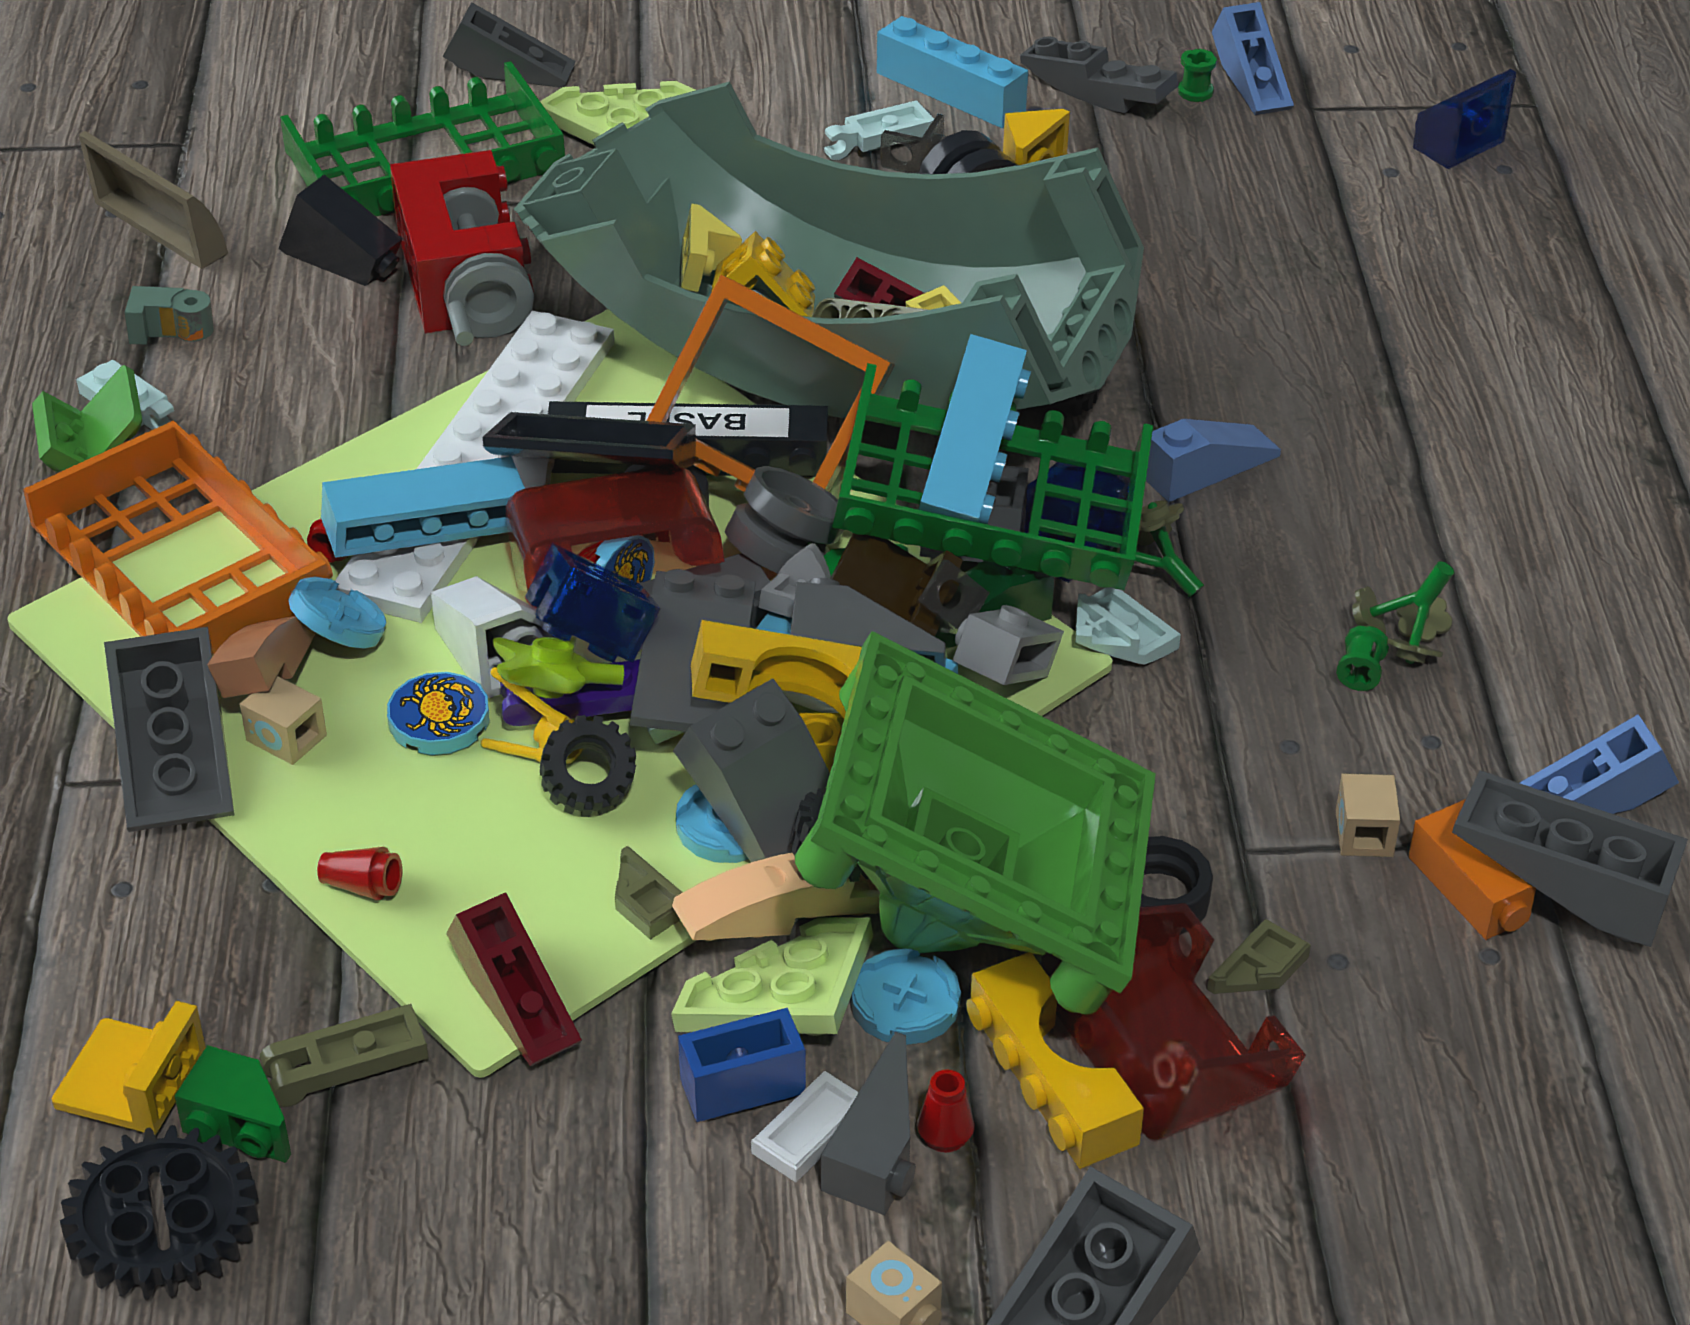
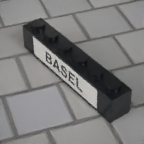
(752, 434)

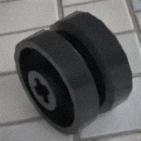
(965, 153)

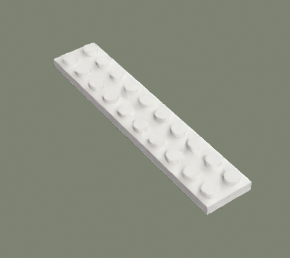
(541, 363)

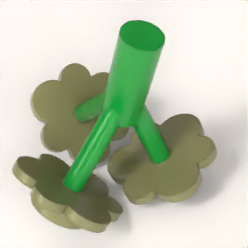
(1155, 527)
(1420, 614)

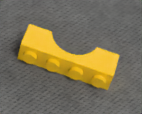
(739, 659)
(1085, 1107)

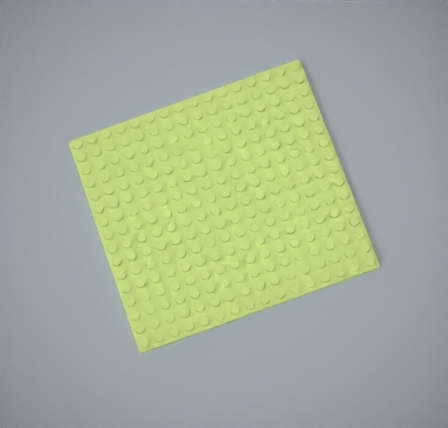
(463, 818)

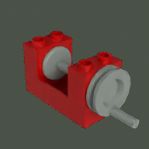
(462, 246)

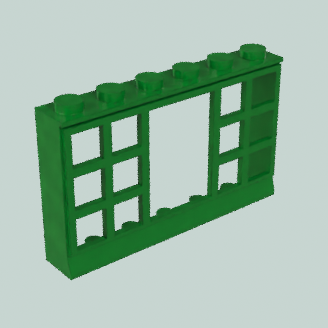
(376, 195)
(987, 541)

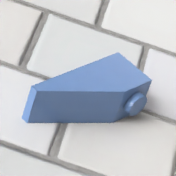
(1251, 58)
(1203, 452)
(1611, 771)

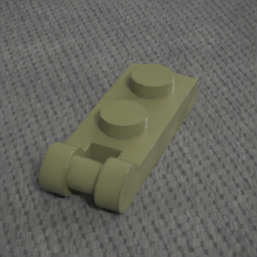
(343, 1053)

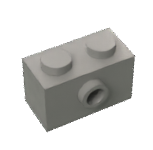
(1007, 645)

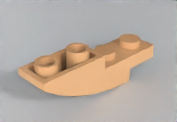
(766, 900)

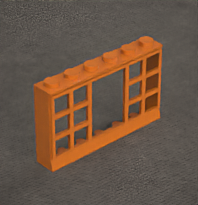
(129, 465)

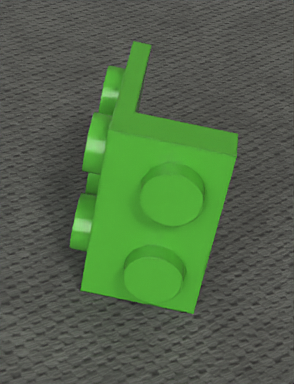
(73, 435)

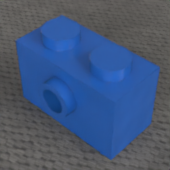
(742, 1064)

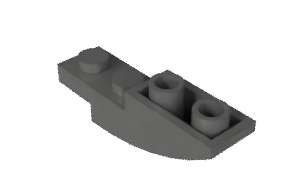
(1089, 76)

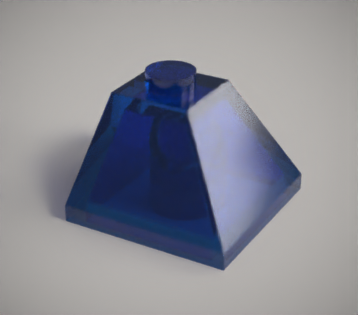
(1466, 122)

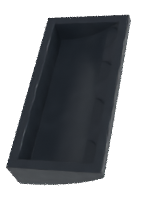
(593, 440)

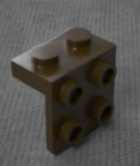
(893, 578)

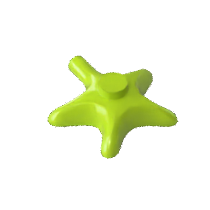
(552, 667)

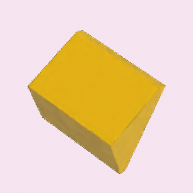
(1036, 135)

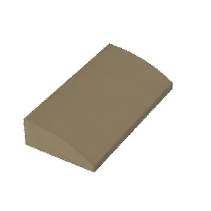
(152, 203)

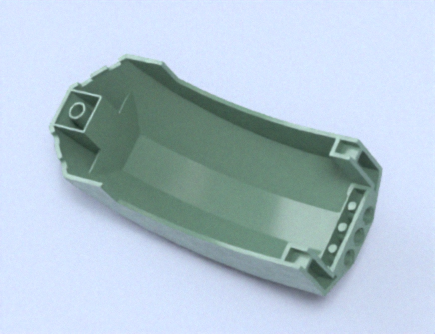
(1026, 249)

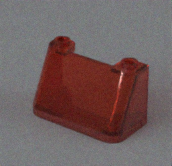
(610, 508)

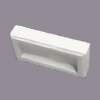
(804, 1128)

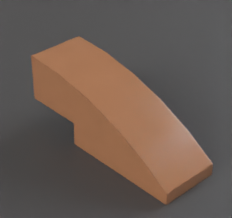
(259, 654)

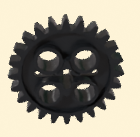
(114, 1216)

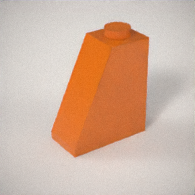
(1473, 882)

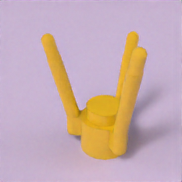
(550, 721)

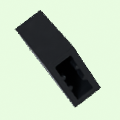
(339, 234)

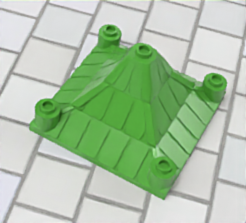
(983, 824)

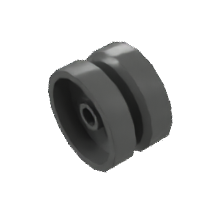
(782, 518)

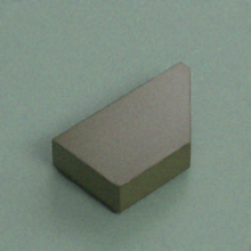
(644, 895)
(1260, 961)

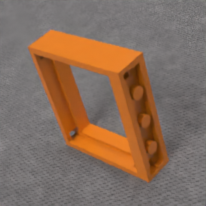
(726, 289)

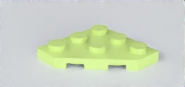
(596, 112)
(806, 974)

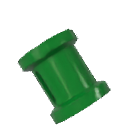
(1197, 75)
(1359, 653)

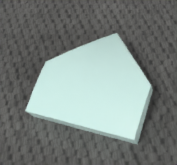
(1123, 627)

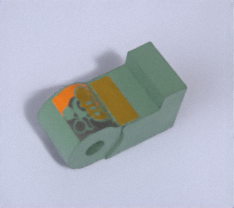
(168, 314)

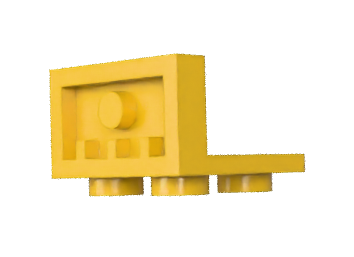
(765, 259)
(131, 1071)

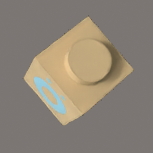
(284, 720)
(1367, 815)
(893, 1290)

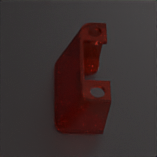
(1172, 1039)

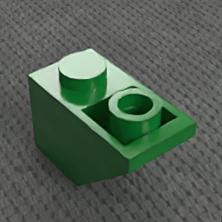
(233, 1099)

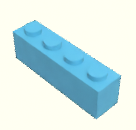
(951, 70)
(974, 429)
(418, 506)

